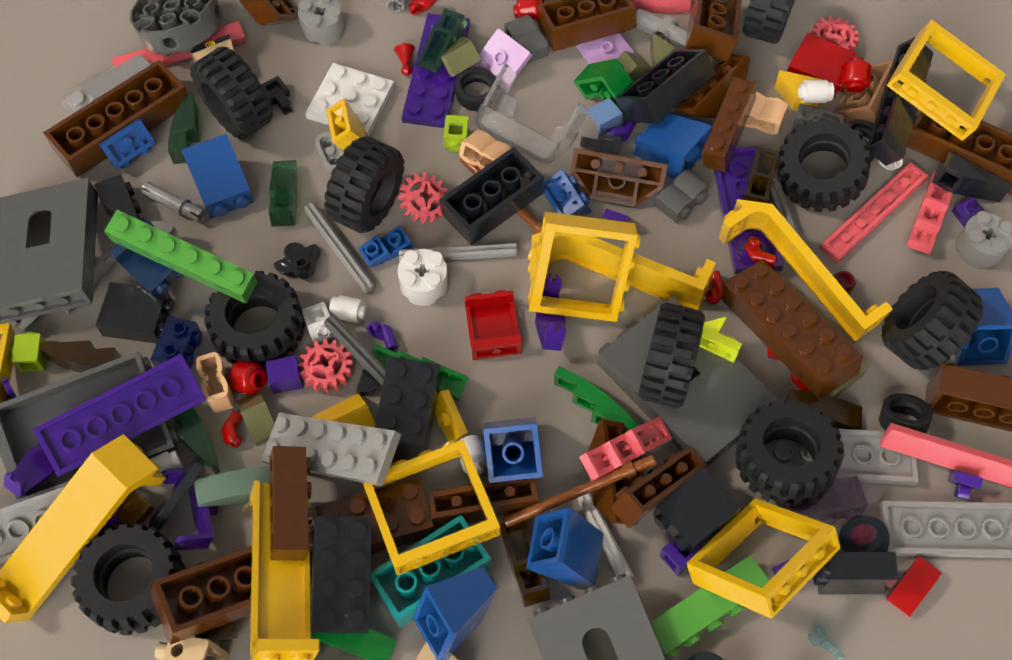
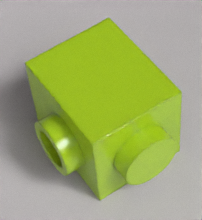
(26, 352)

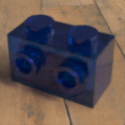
(177, 338)

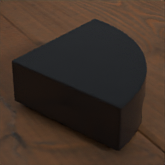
(367, 384)

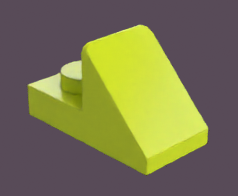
(717, 343)

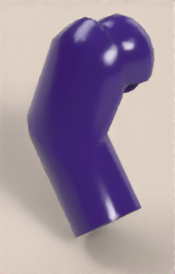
(623, 131)
(384, 333)

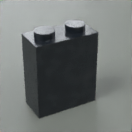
(133, 313)
(696, 511)
(857, 573)

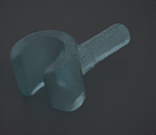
(824, 642)

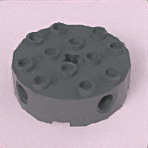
(175, 24)

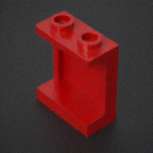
(820, 60)
(492, 325)

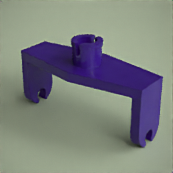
(550, 326)
(29, 472)
(200, 515)

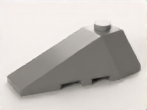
(101, 84)

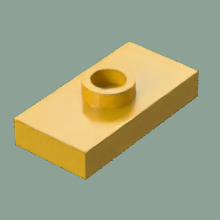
(449, 417)

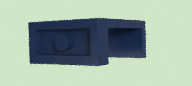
(150, 274)

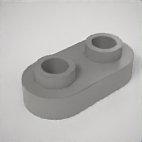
(330, 154)

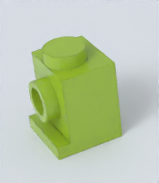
(455, 135)

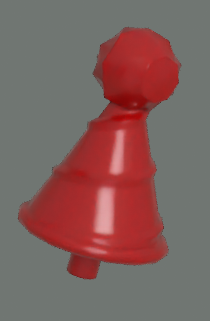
(404, 52)

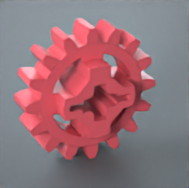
(837, 32)
(415, 204)
(325, 354)

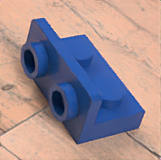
(127, 144)
(564, 195)

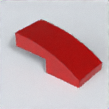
(914, 586)

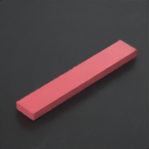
(233, 29)
(873, 212)
(948, 454)

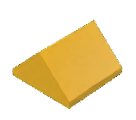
(351, 411)

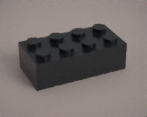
(665, 86)
(492, 195)
(409, 404)
(340, 575)

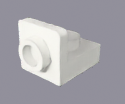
(314, 319)

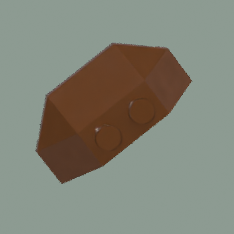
(271, 11)
(709, 97)
(617, 177)
(605, 496)

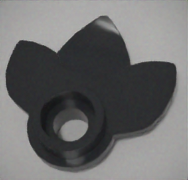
(298, 260)

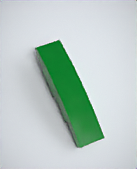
(450, 379)
(592, 399)
(366, 646)

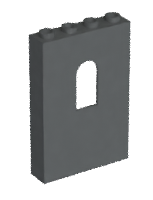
(50, 274)
(714, 401)
(34, 408)
(614, 608)

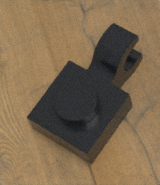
(278, 93)
(605, 144)

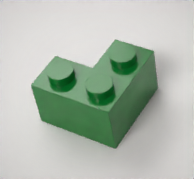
(603, 80)

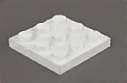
(362, 90)

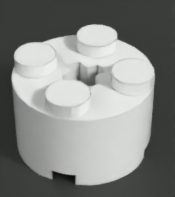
(423, 276)

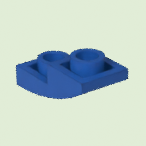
(383, 249)

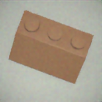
(866, 103)

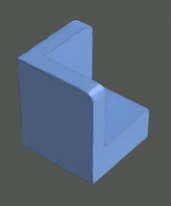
(605, 115)

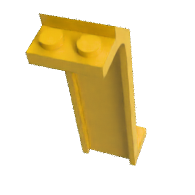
(805, 263)
(646, 276)
(71, 524)
(277, 593)

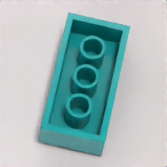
(403, 592)

